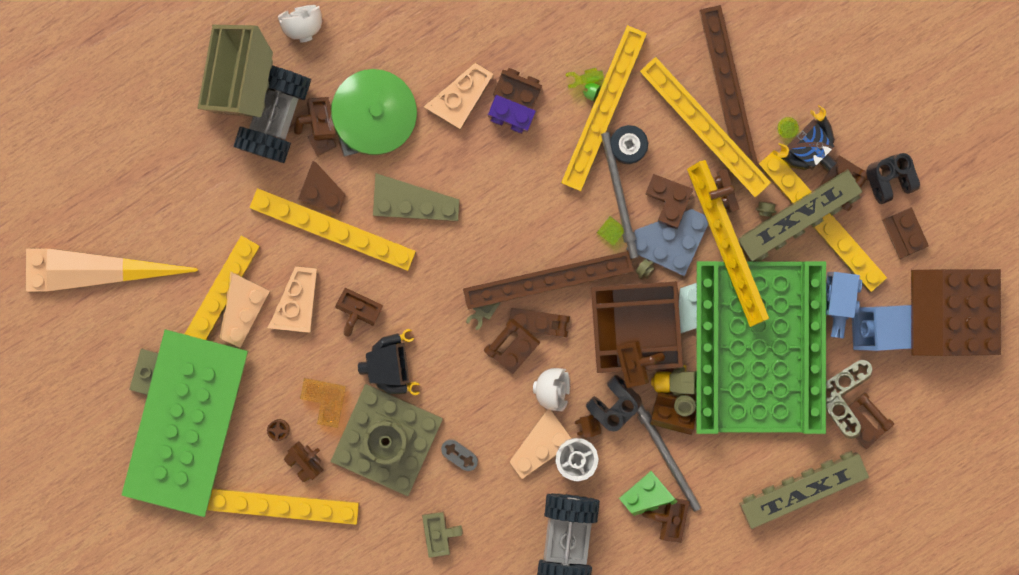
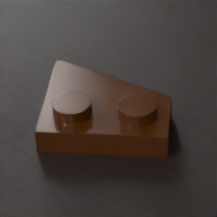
(321, 190)

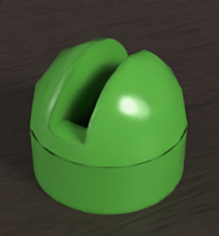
(593, 91)

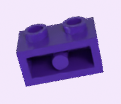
(511, 113)

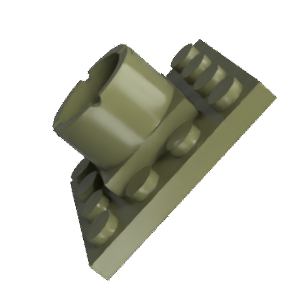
(386, 416)

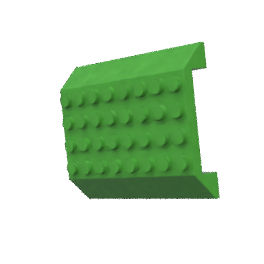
(764, 373)

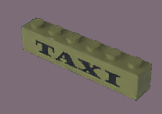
(800, 215)
(804, 489)

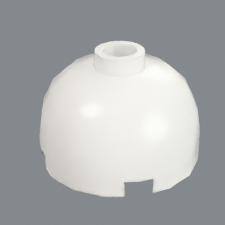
(301, 23)
(551, 389)
(577, 459)

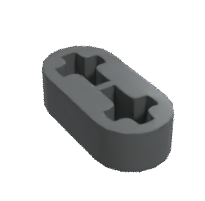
(462, 451)

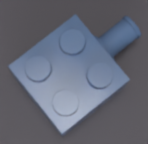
(842, 299)

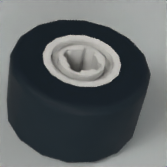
(629, 144)

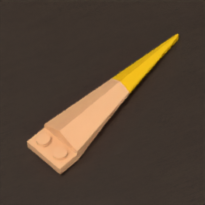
(64, 269)

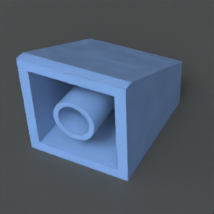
(882, 328)

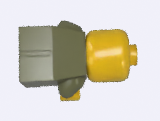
(679, 381)

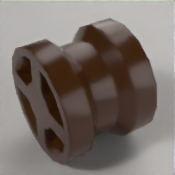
(278, 430)

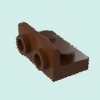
(518, 88)
(666, 416)

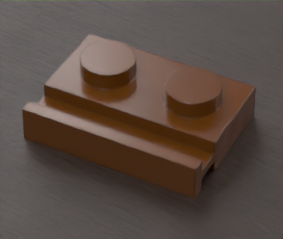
(905, 233)

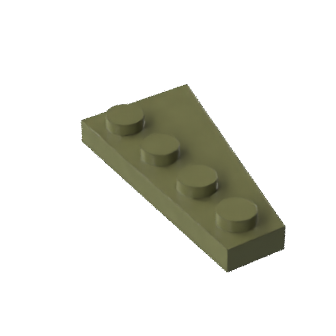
(406, 200)

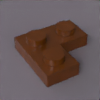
(675, 197)

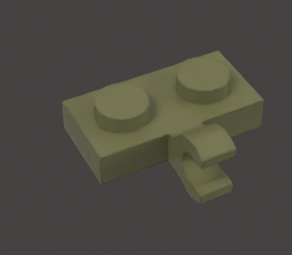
(438, 534)

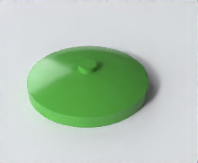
(373, 112)

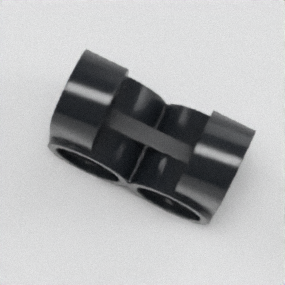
(906, 174)
(603, 413)

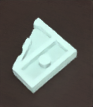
(687, 307)

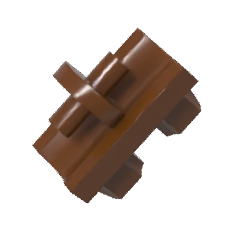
(306, 459)

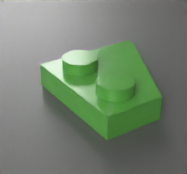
(647, 495)

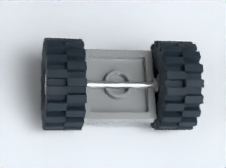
(280, 103)
(568, 534)

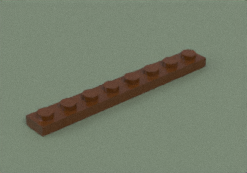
(727, 80)
(548, 280)

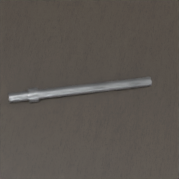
(629, 236)
(645, 418)

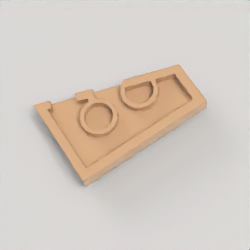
(461, 96)
(297, 302)
(242, 308)
(539, 445)

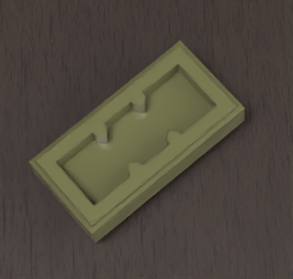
(144, 371)

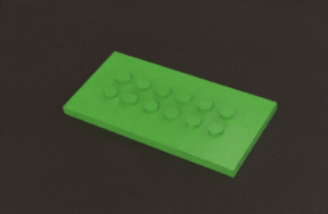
(185, 423)

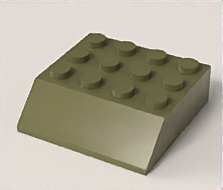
(236, 71)

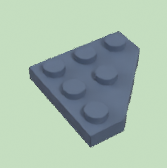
(672, 246)

